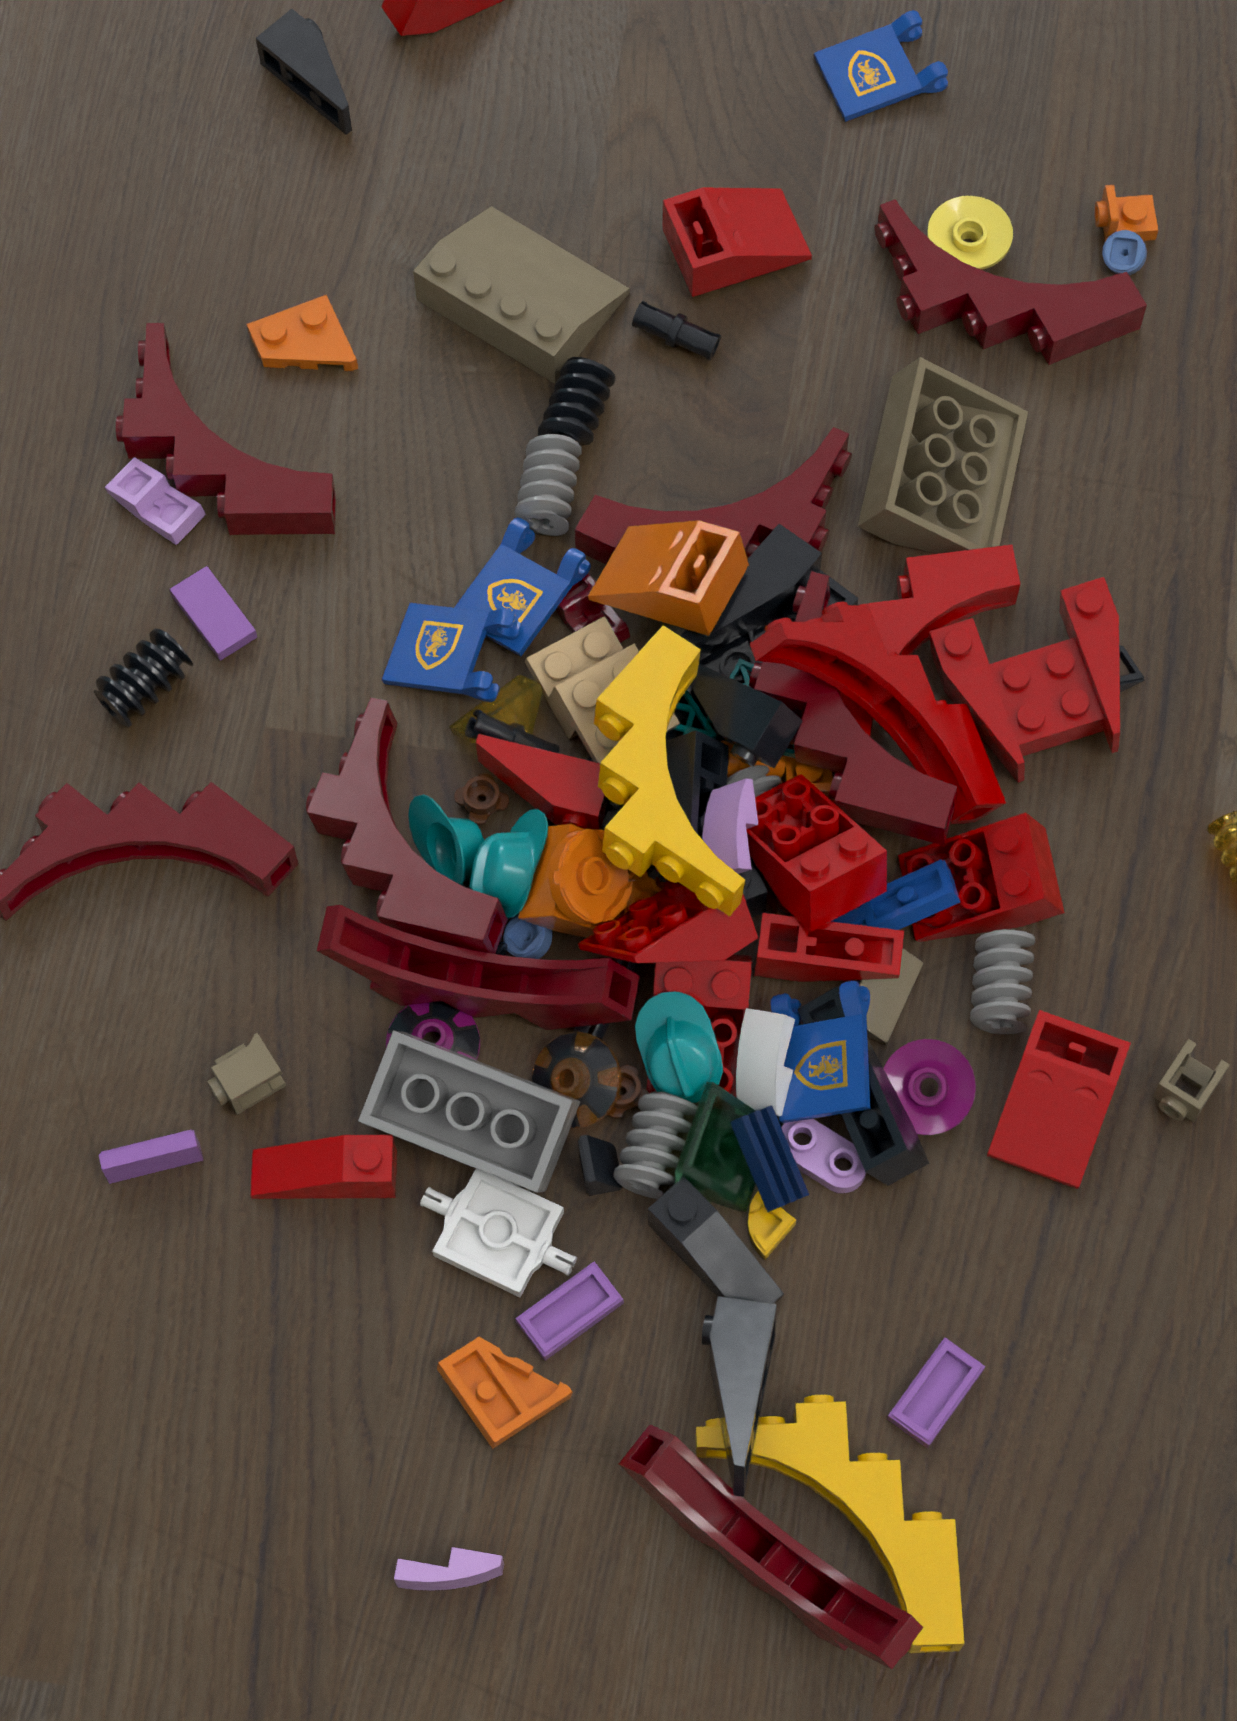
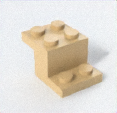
(575, 675)

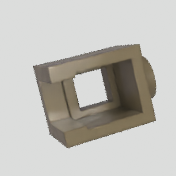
(245, 1076)
(1178, 1103)

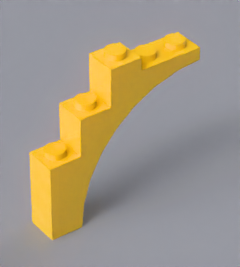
(636, 774)
(914, 1553)

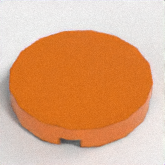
(587, 889)

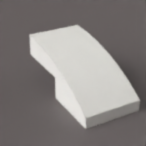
(760, 1060)

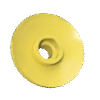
(975, 220)

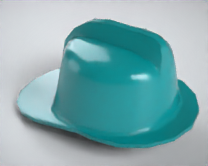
(444, 841)
(509, 860)
(678, 1045)

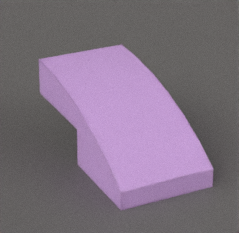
(154, 501)
(726, 820)
(464, 1570)

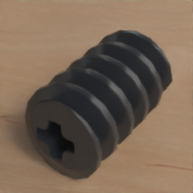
(578, 400)
(141, 676)

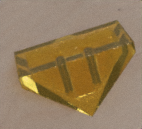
(515, 702)

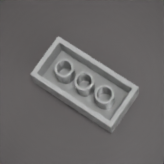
(469, 1111)

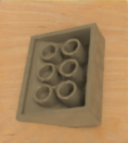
(517, 291)
(942, 463)

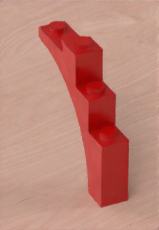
(939, 593)
(894, 690)

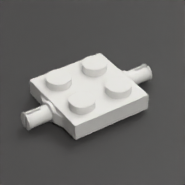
(498, 1232)

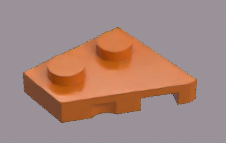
(302, 337)
(499, 1390)

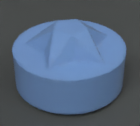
(1124, 252)
(526, 939)

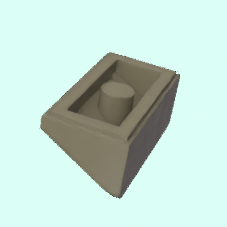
(889, 998)

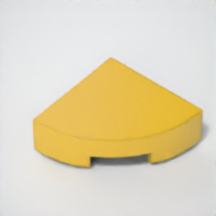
(767, 1228)

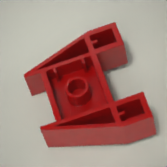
(1043, 693)

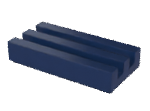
(769, 1158)

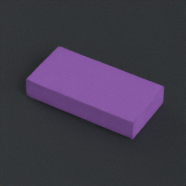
(213, 613)
(150, 1156)
(569, 1311)
(936, 1392)

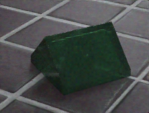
(713, 1154)

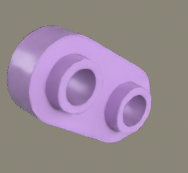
(820, 1154)

